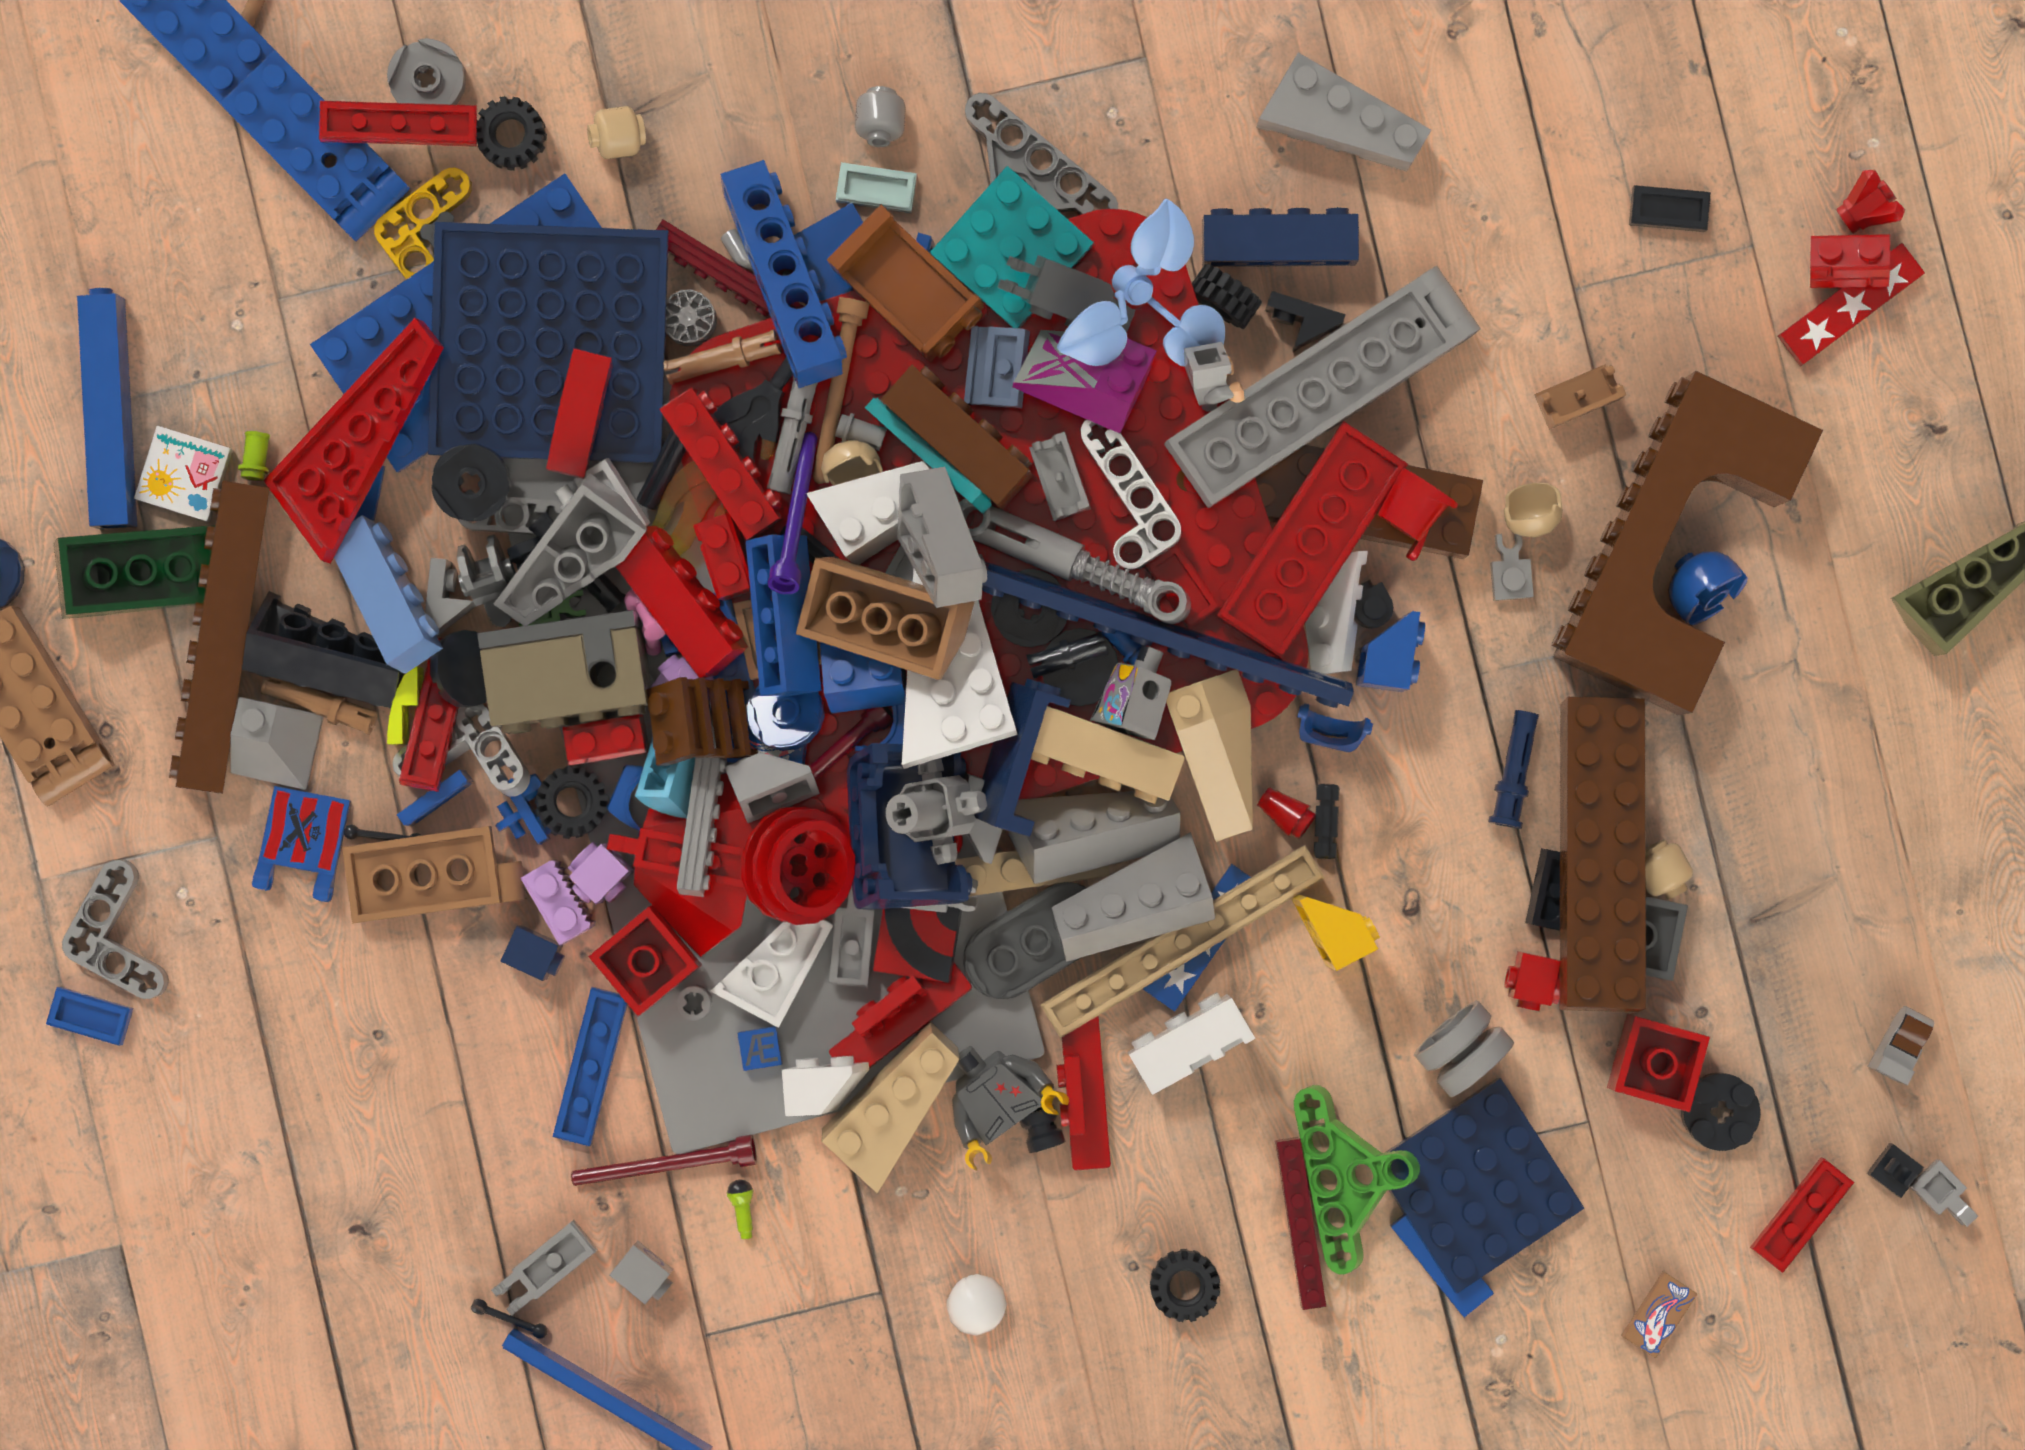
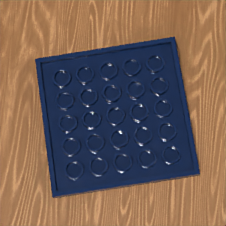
(515, 309)

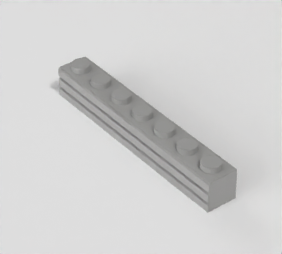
(700, 825)

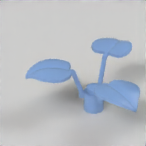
(1160, 241)

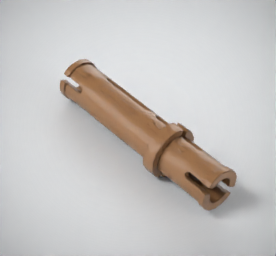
(738, 352)
(333, 708)

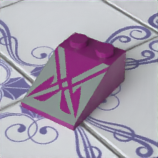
(1092, 392)

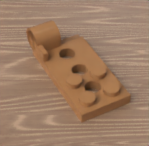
(484, 884)

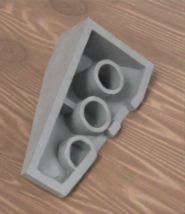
(582, 543)

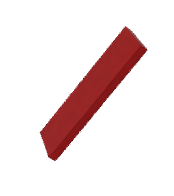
(1311, 540)

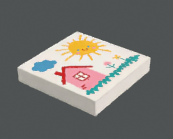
(182, 473)

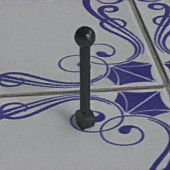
(352, 832)
(480, 1307)

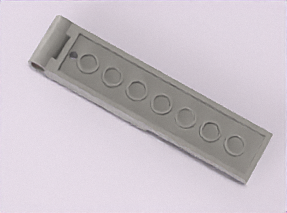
(1322, 386)

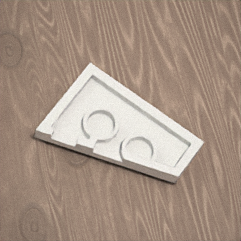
(1332, 624)

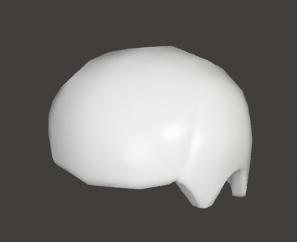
(976, 1304)

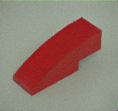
(579, 413)

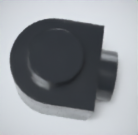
(1374, 607)

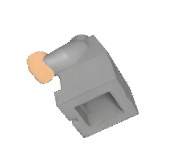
(1207, 371)

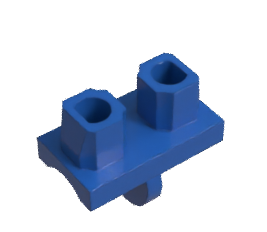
(524, 812)

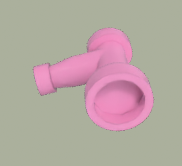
(651, 629)

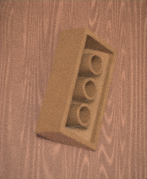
(881, 617)

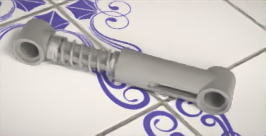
(1070, 560)

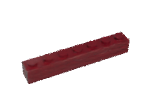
(716, 267)
(1300, 1223)

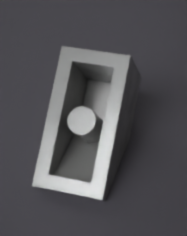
(769, 783)

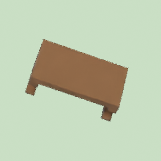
(1579, 396)

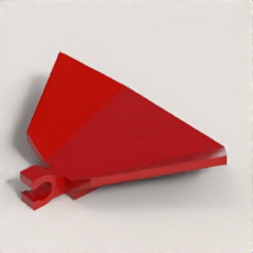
(658, 852)

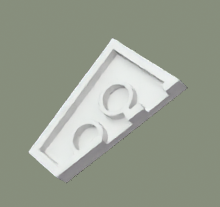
(775, 970)

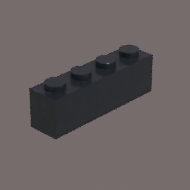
(317, 654)

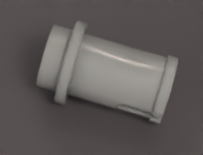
(855, 429)

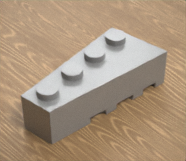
(1091, 832)

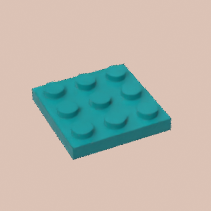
(1004, 223)

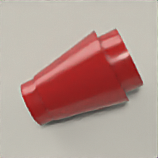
(1287, 812)

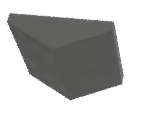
(1663, 936)

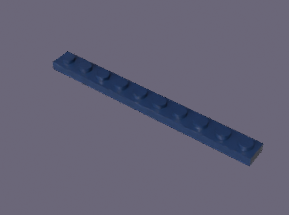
(1179, 640)

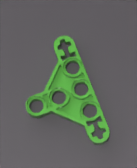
(1342, 1158)

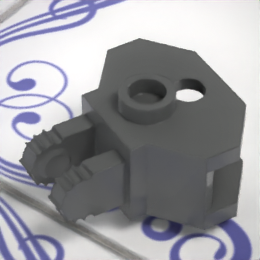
(486, 578)

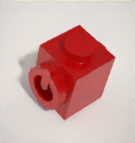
(1533, 981)

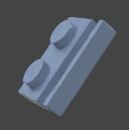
(993, 366)

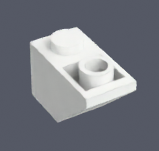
(820, 1088)

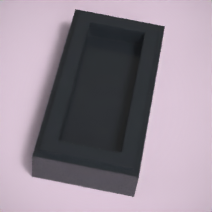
(1669, 208)

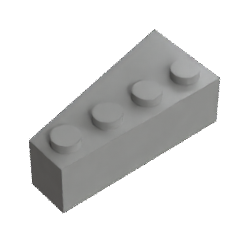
(1342, 117)
(1137, 902)

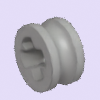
(706, 1004)

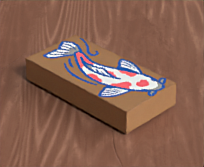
(1659, 1314)

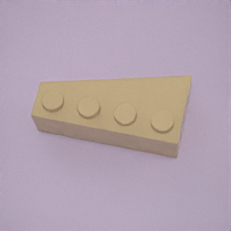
(1107, 753)
(887, 1111)

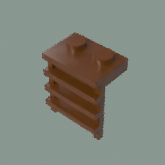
(684, 725)

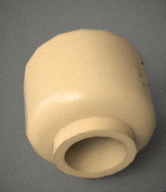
(617, 132)
(1666, 869)

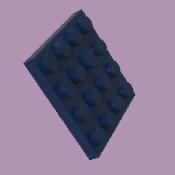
(1481, 1186)

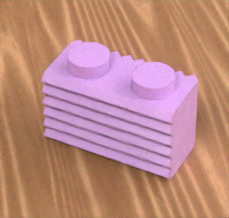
(558, 901)

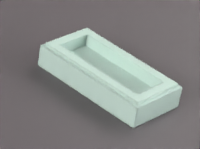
(876, 186)

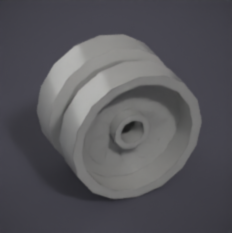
(1464, 1048)

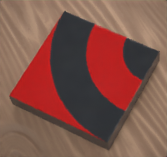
(918, 943)

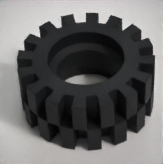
(530, 145)
(1226, 296)
(590, 788)
(1185, 1309)

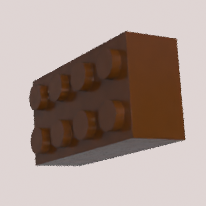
(957, 437)

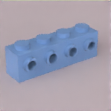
(386, 596)

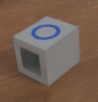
(643, 1273)

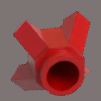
(1870, 203)

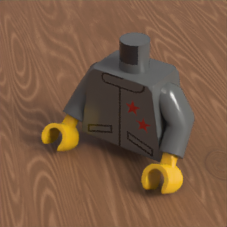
(996, 1097)

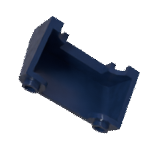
(889, 864)

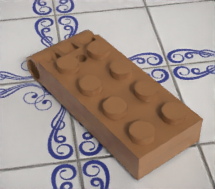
(42, 708)

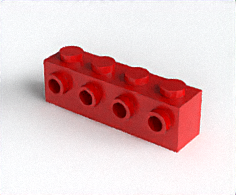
(721, 463)
(681, 604)

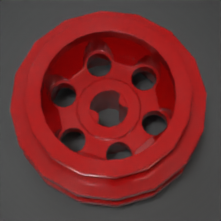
(777, 864)

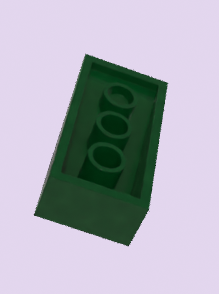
(130, 571)

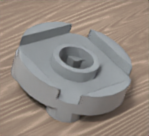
(419, 58)

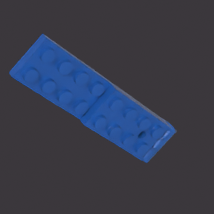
(272, 107)

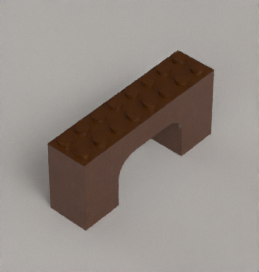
(1616, 620)

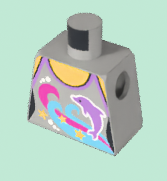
(1134, 696)

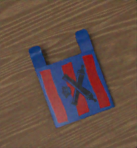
(303, 834)

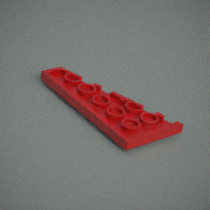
(340, 457)

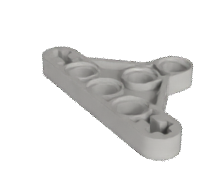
(1017, 157)

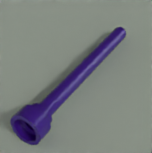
(785, 574)

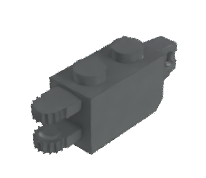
(1059, 289)

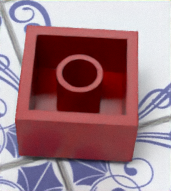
(645, 960)
(1658, 1062)

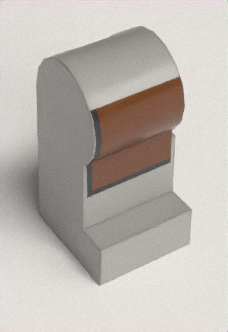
(1902, 1045)

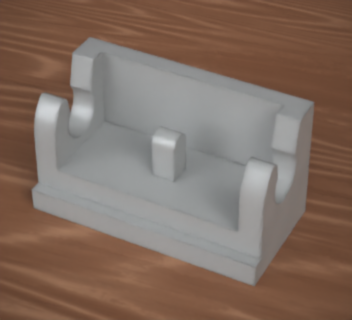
(1059, 477)

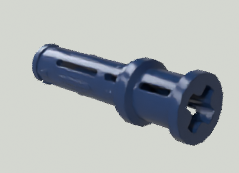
(1512, 788)

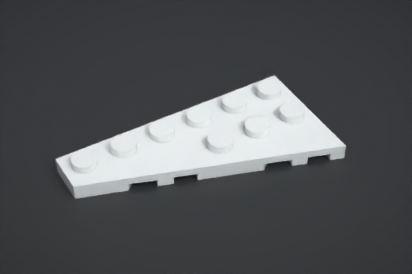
(962, 707)

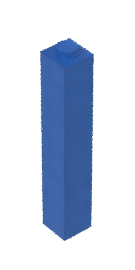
(107, 409)

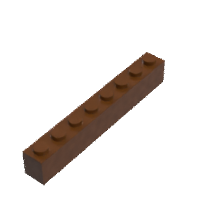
(221, 636)

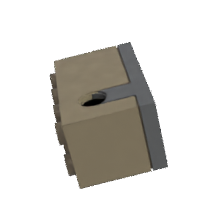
(554, 667)

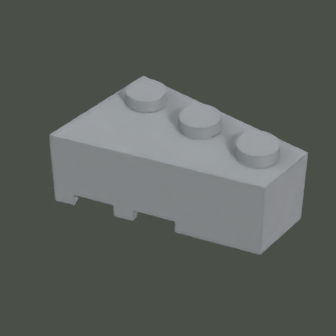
(938, 538)

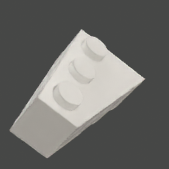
(863, 511)
(1189, 1042)

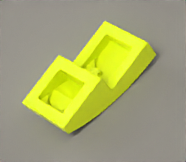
(405, 697)

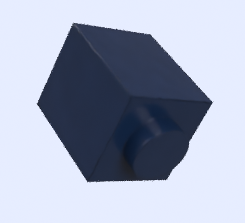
(533, 953)

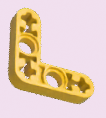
(409, 240)

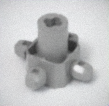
(935, 810)

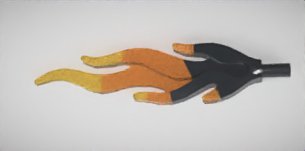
(750, 416)

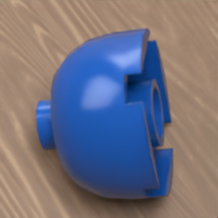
(1703, 584)

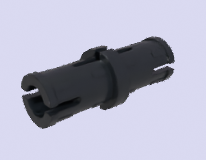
(1067, 654)

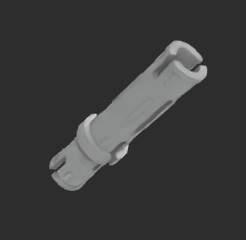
(791, 437)

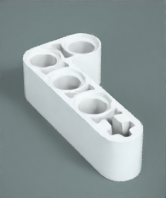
(1124, 487)

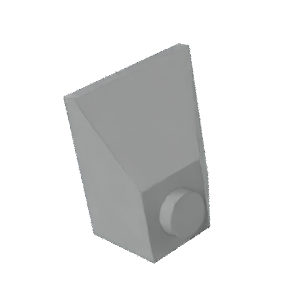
(274, 742)

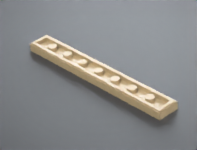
(1170, 950)

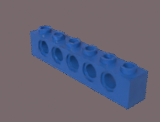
(808, 360)

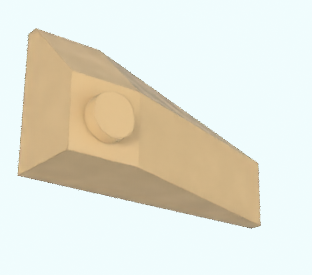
(1216, 741)

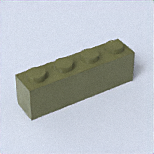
(1964, 593)

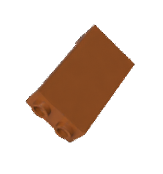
(906, 284)

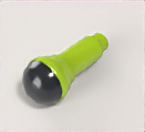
(740, 1195)

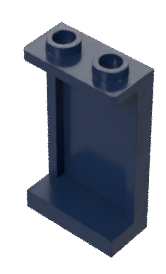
(1012, 755)

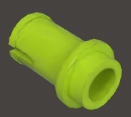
(254, 456)

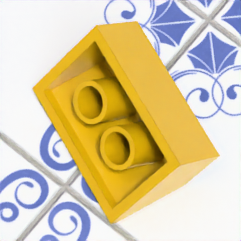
(1337, 932)

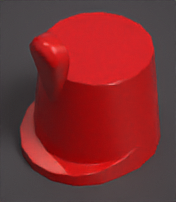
(1413, 508)

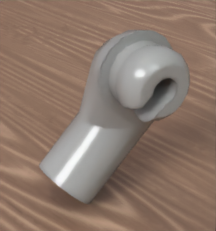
(735, 248)

